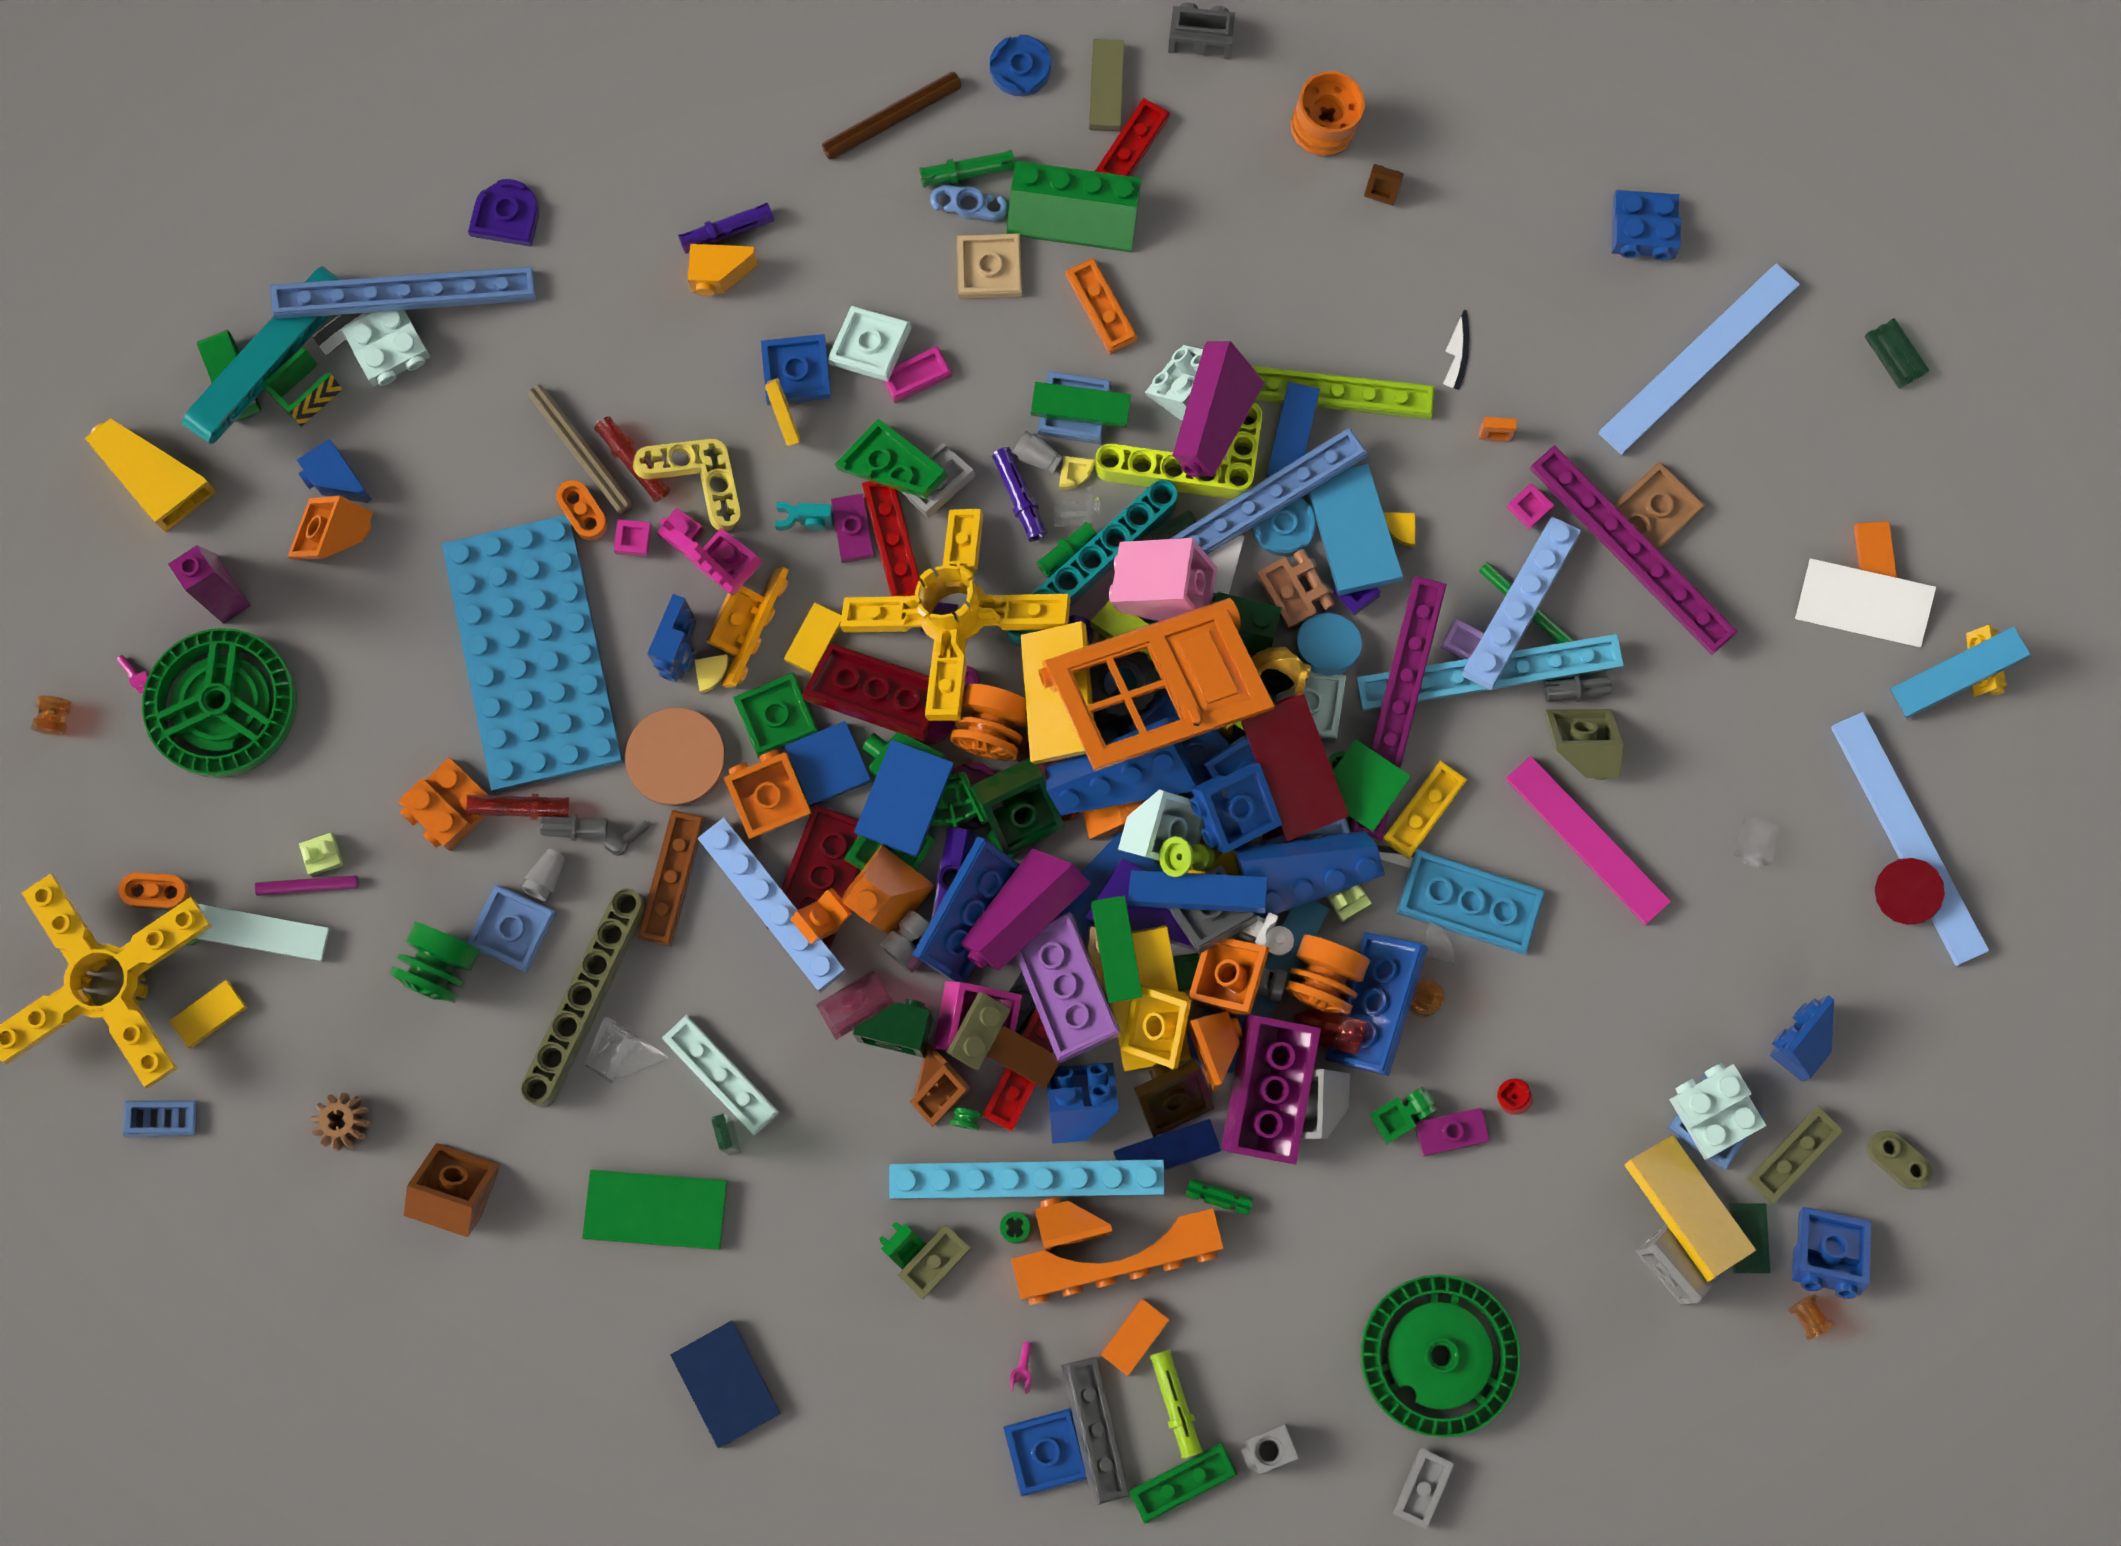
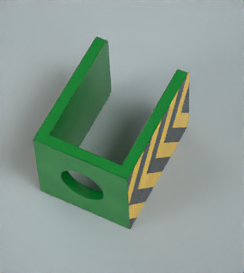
(290, 375)

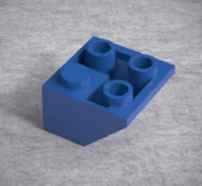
(1807, 1041)
(1081, 1100)

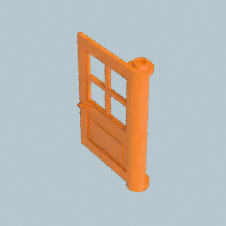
(1198, 664)

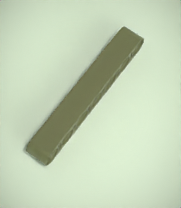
(585, 1014)

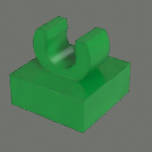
(902, 1245)

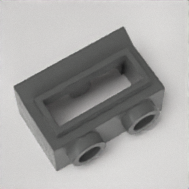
(1215, 18)

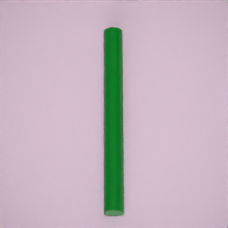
(1539, 618)

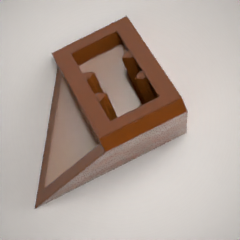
(938, 1087)

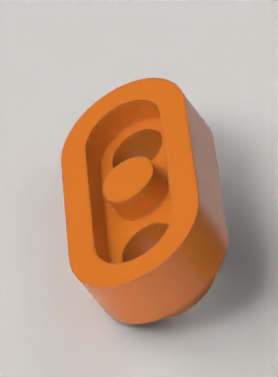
(583, 511)
(155, 890)

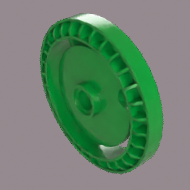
(198, 689)
(1467, 1348)

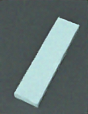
(265, 933)
(720, 1075)

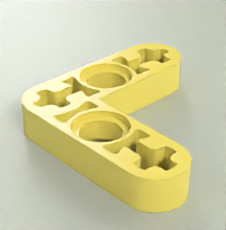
(697, 464)

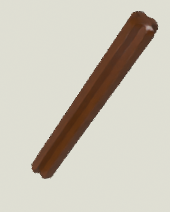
(891, 115)

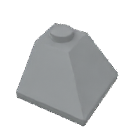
(1326, 1103)

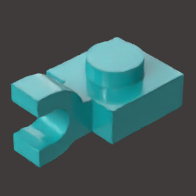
(811, 515)

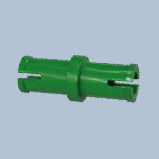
(1065, 550)

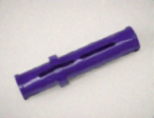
(733, 225)
(1024, 506)

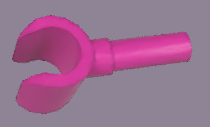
(136, 680)
(1022, 1372)

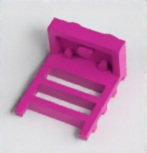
(721, 559)

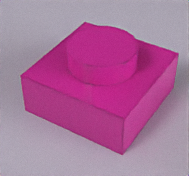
(1530, 506)
(684, 524)
(632, 538)

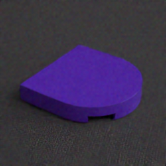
(505, 213)

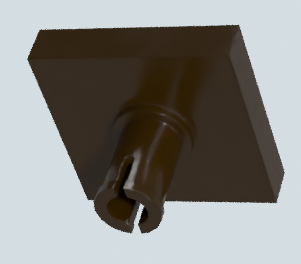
(1173, 1096)

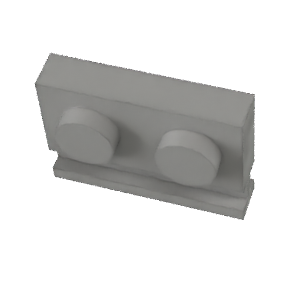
(958, 476)

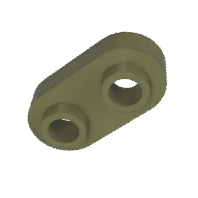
(1900, 1160)

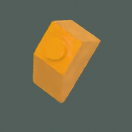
(718, 267)

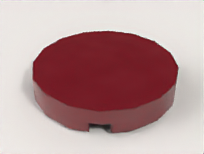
(1909, 891)

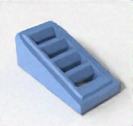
(130, 1118)

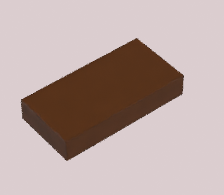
(1023, 1057)

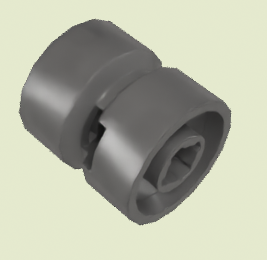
(903, 943)

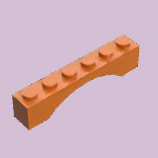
(1046, 1273)

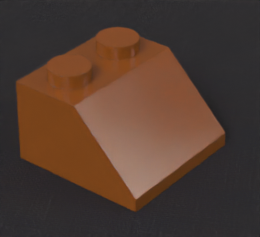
(450, 1189)

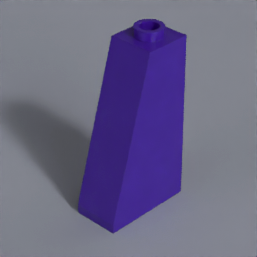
(1140, 917)

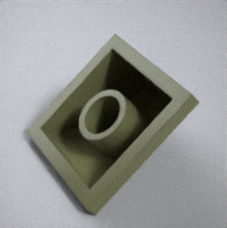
(1587, 740)

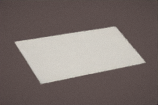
(1865, 602)

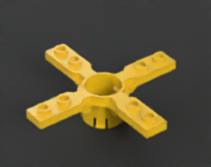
(949, 634)
(85, 954)

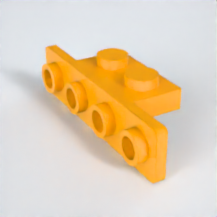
(741, 622)

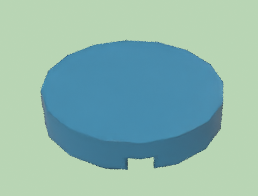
(1287, 529)
(1328, 643)

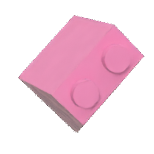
(1161, 578)

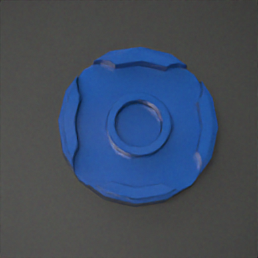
(1020, 65)

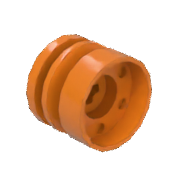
(1327, 113)
(988, 728)
(1326, 975)

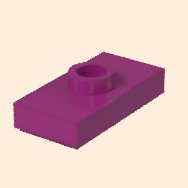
(852, 528)
(1451, 1132)

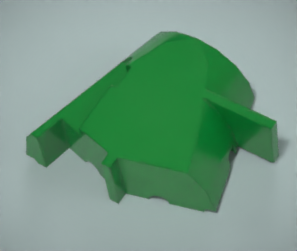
(958, 803)

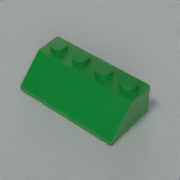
(1073, 206)

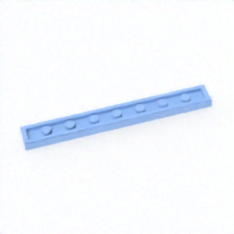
(1698, 359)
(1906, 831)

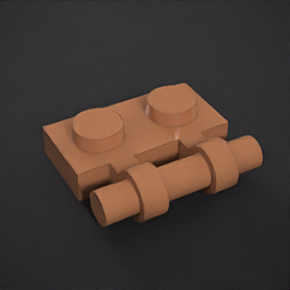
(1286, 591)

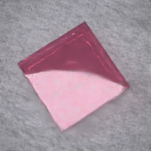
(854, 1004)

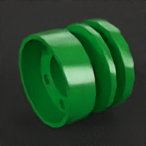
(434, 962)

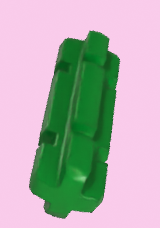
(1219, 1197)

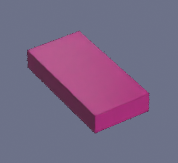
(917, 374)

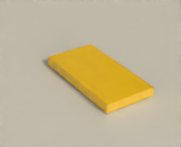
(1049, 725)
(1155, 970)
(1690, 1208)

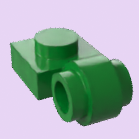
(1395, 1119)

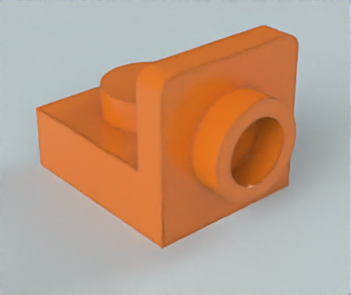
(821, 917)

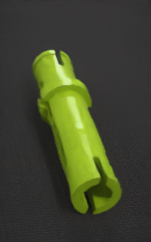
(1174, 1399)

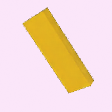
(1424, 809)

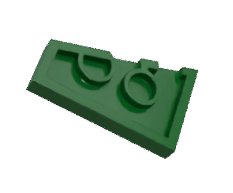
(892, 462)

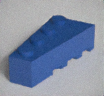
(1078, 788)
(1310, 868)

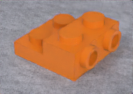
(766, 793)
(441, 805)

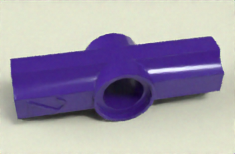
(956, 848)

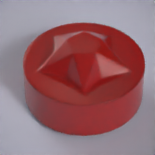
(1514, 1096)

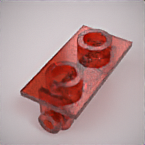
(1336, 1030)

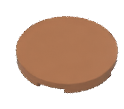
(675, 756)

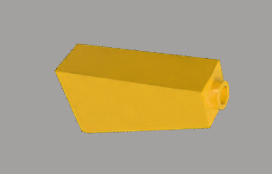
(153, 478)

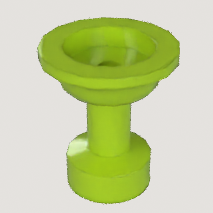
(1178, 857)

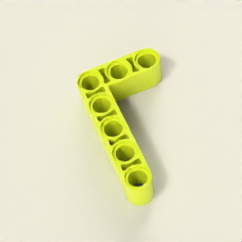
(1160, 461)

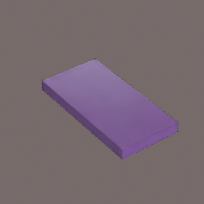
(1067, 989)

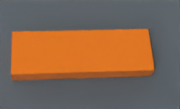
(1101, 305)

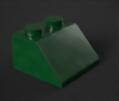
(1257, 622)
(1018, 806)
(898, 1028)

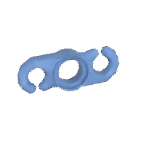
(958, 193)

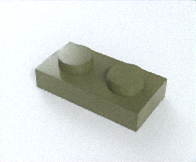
(978, 1031)
(934, 1261)

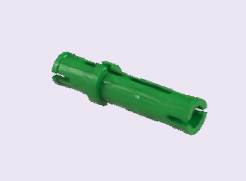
(967, 168)

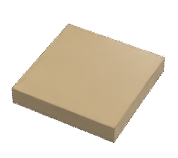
(989, 266)

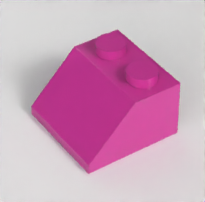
(956, 1003)

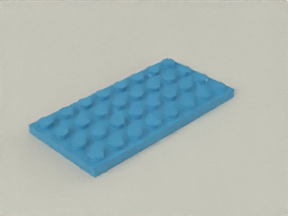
(531, 653)

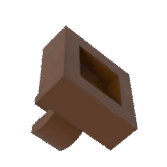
(1383, 184)

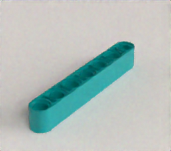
(243, 377)
(1100, 549)

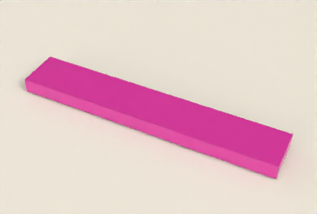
(1587, 840)

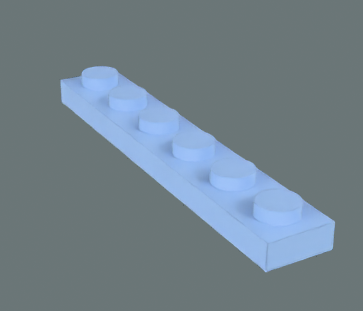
(1521, 603)
(770, 903)

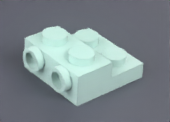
(385, 345)
(1717, 1110)

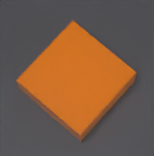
(1497, 428)

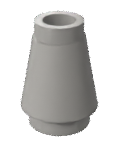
(1036, 452)
(543, 877)

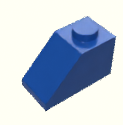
(331, 474)

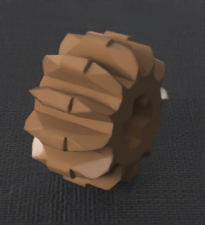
(352, 1117)

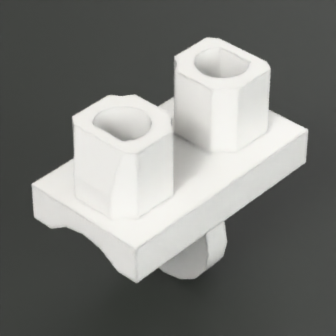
(1266, 933)

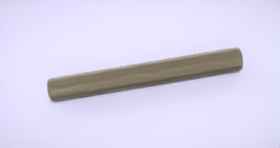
(580, 449)

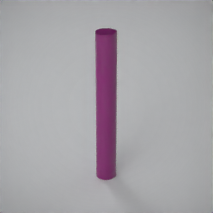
(306, 885)

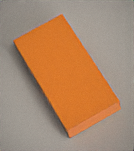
(1875, 548)
(1134, 1337)

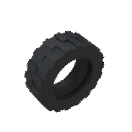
(1145, 674)

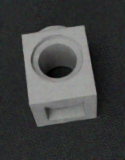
(1285, 1449)

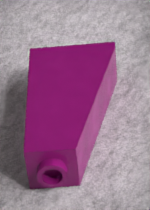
(1216, 408)
(209, 583)
(1023, 908)

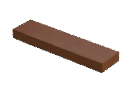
(671, 878)

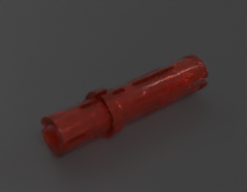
(623, 448)
(517, 806)

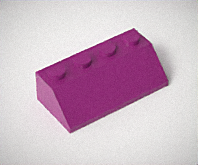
(1270, 1089)

